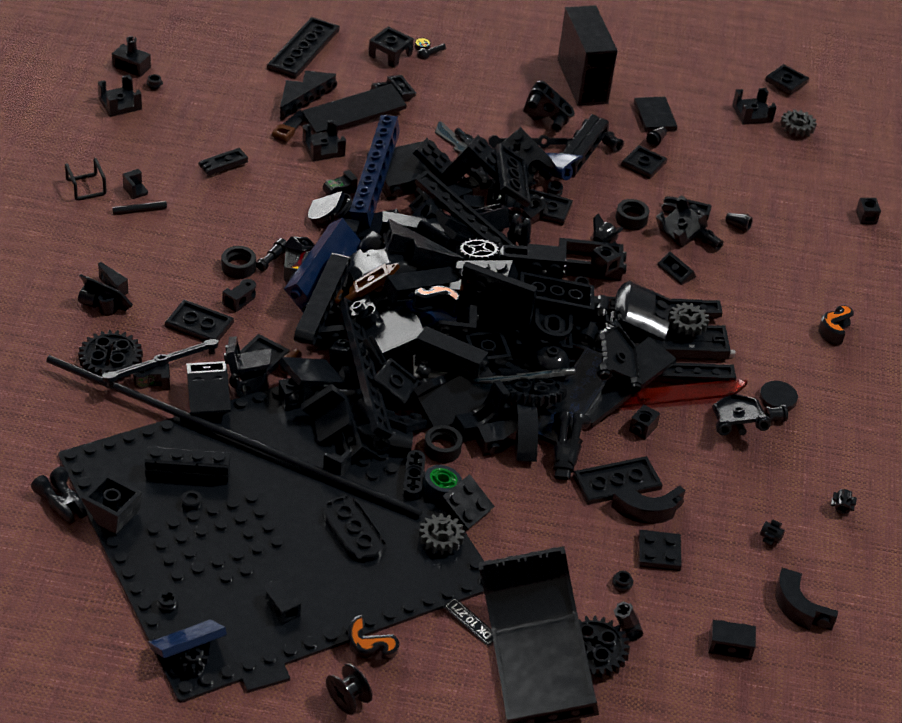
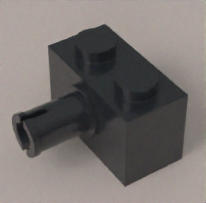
(131, 59)

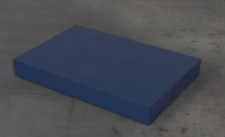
(187, 638)

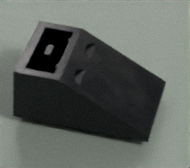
(208, 388)

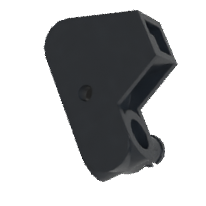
(546, 102)

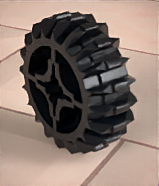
(478, 250)

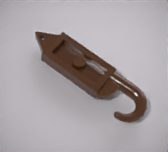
(369, 282)

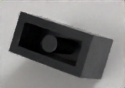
(732, 639)

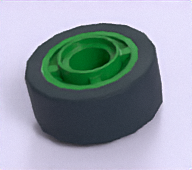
(438, 481)

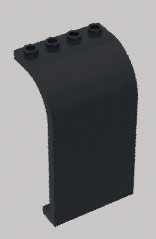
(538, 638)

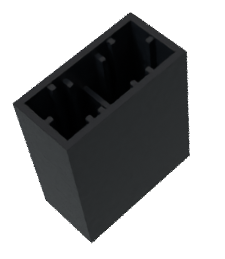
(587, 55)

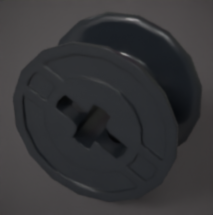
(355, 687)

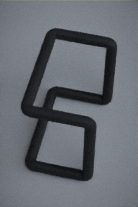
(73, 178)

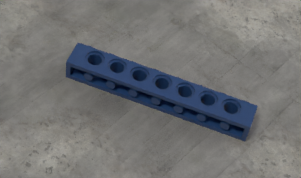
(375, 170)

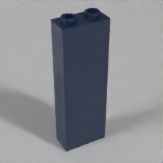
(336, 239)

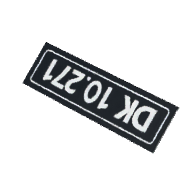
(470, 620)

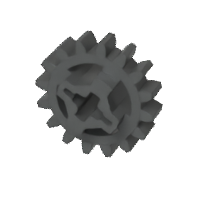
(798, 123)
(688, 319)
(441, 534)

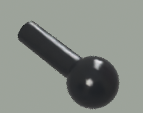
(424, 53)

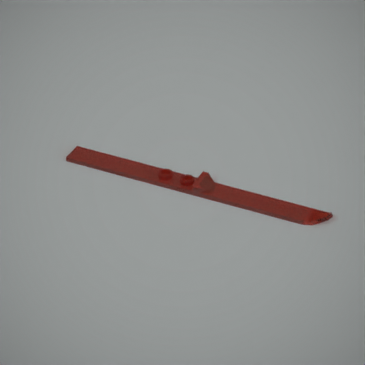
(680, 393)

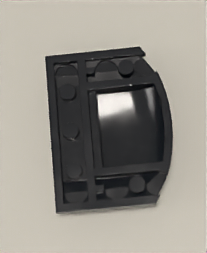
(366, 262)
(643, 309)

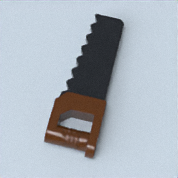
(287, 130)

